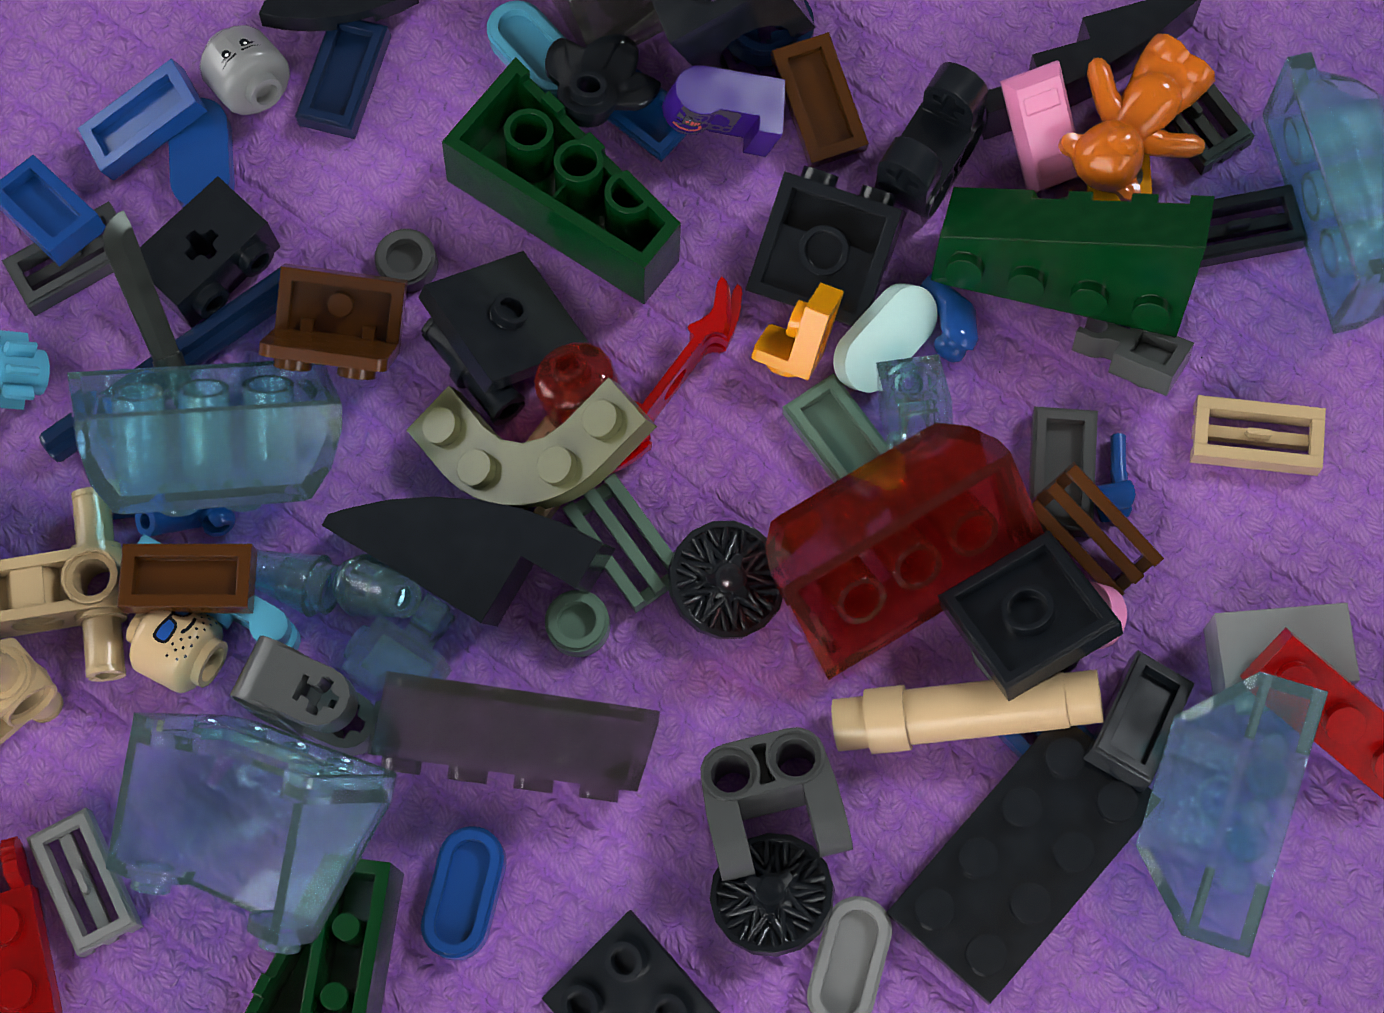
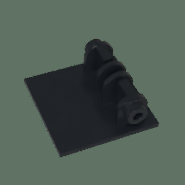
(627, 975)

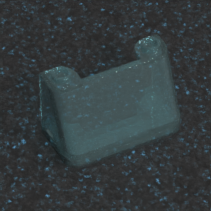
(245, 819)

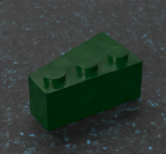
(350, 957)

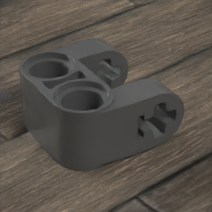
(302, 697)
(771, 792)

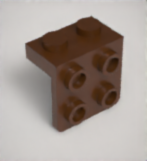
(336, 321)

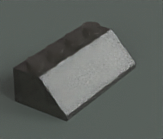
(510, 733)

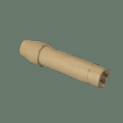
(899, 717)

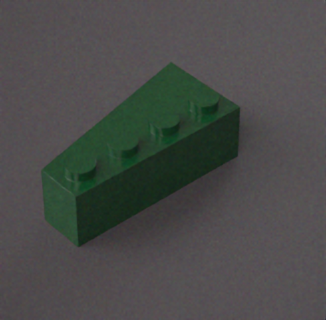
(559, 185)
(1077, 253)

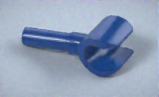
(1121, 489)

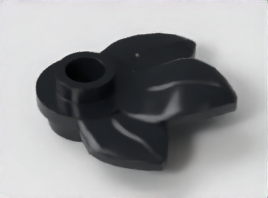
(599, 78)

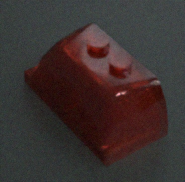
(894, 535)

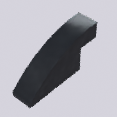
(470, 548)

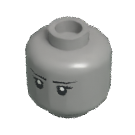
(244, 69)

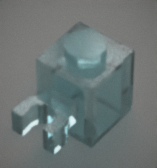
(405, 651)

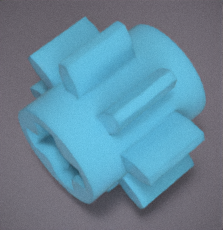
(22, 370)

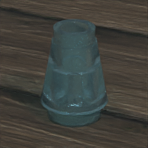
(297, 580)
(371, 588)

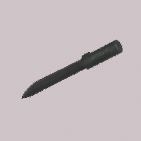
(139, 291)

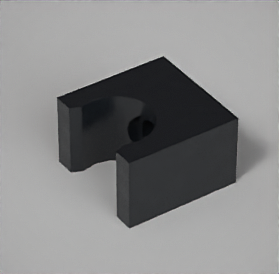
(706, 27)

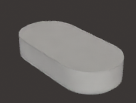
(850, 958)

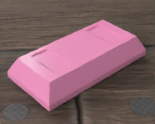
(1038, 120)

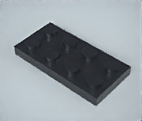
(1020, 862)

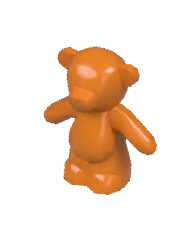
(1159, 89)

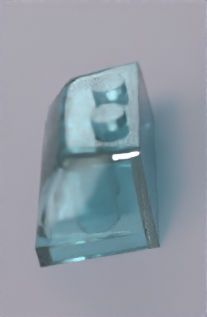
(1332, 153)
(205, 435)

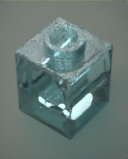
(912, 396)

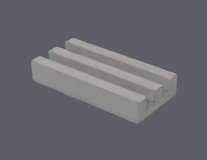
(107, 931)

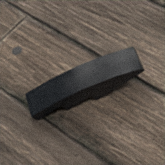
(1111, 35)

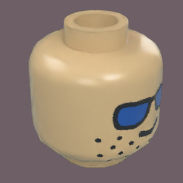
(177, 648)

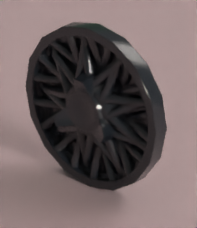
(723, 580)
(779, 904)

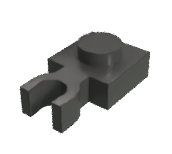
(1135, 354)

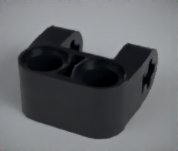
(936, 141)

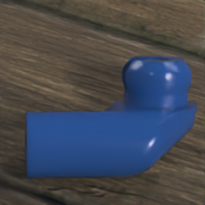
(956, 321)
(213, 520)

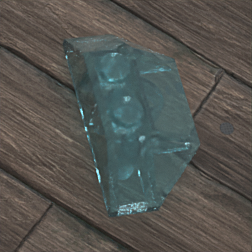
(1228, 805)

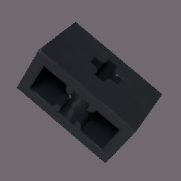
(211, 224)

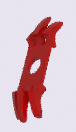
(707, 335)

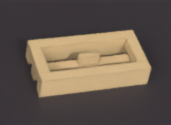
(1255, 458)

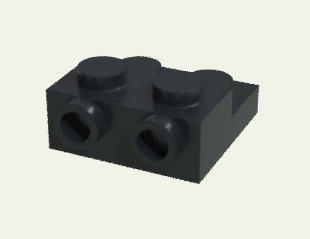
(827, 239)

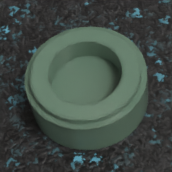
(577, 623)

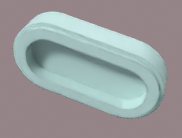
(885, 332)

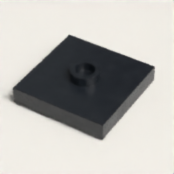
(500, 319)
(1030, 615)

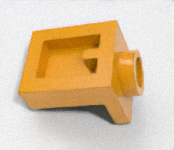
(803, 343)

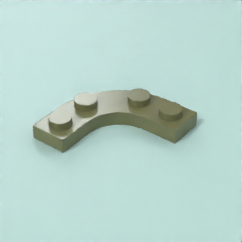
(536, 471)

